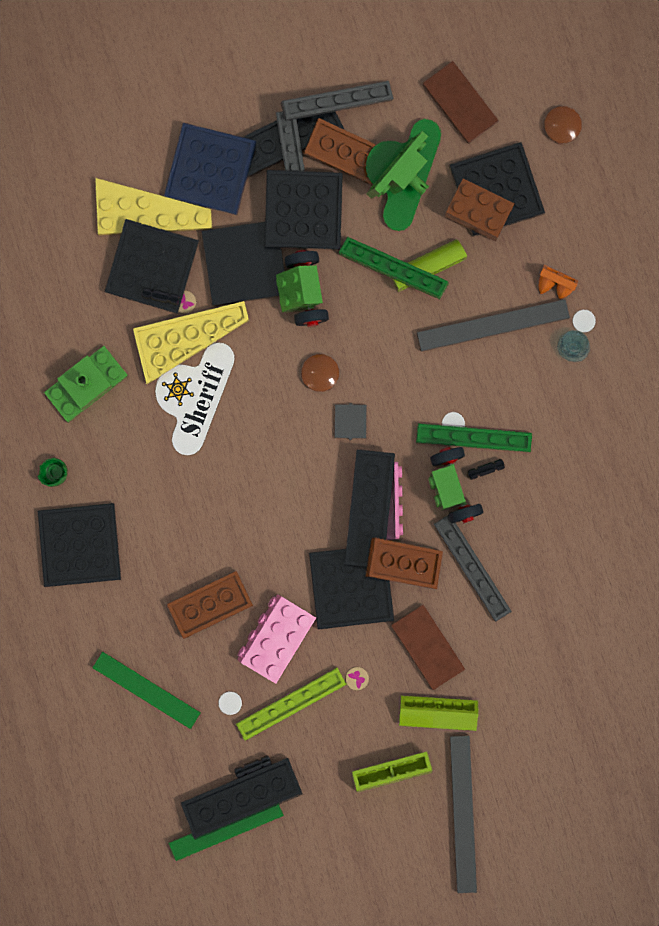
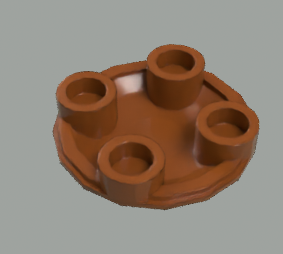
(563, 124)
(320, 373)

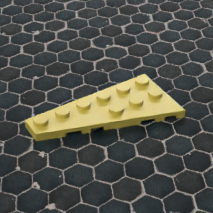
(122, 202)
(176, 340)

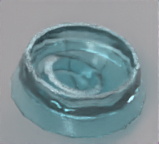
(573, 346)

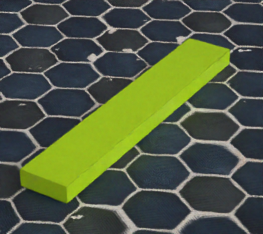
(291, 704)

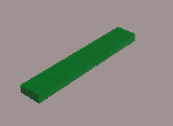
(393, 268)
(474, 438)
(146, 690)
(188, 845)

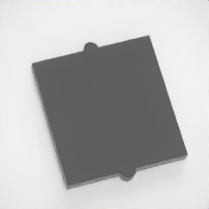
(350, 421)

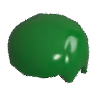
(53, 472)

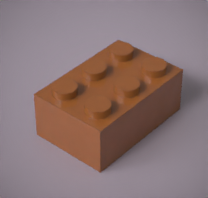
(479, 210)

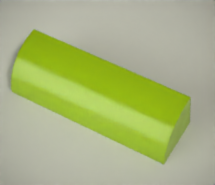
(437, 260)
(438, 713)
(392, 772)

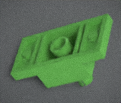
(403, 170)
(85, 383)

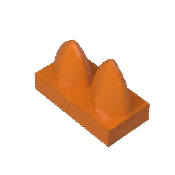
(550, 276)

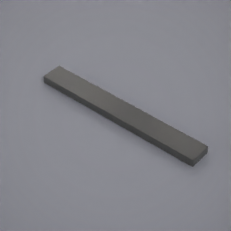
(493, 325)
(463, 814)

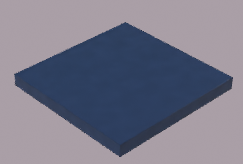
(210, 168)

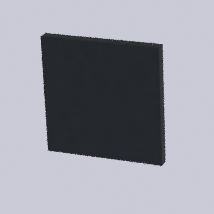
(506, 175)
(303, 209)
(152, 261)
(240, 264)
(79, 545)
(346, 594)

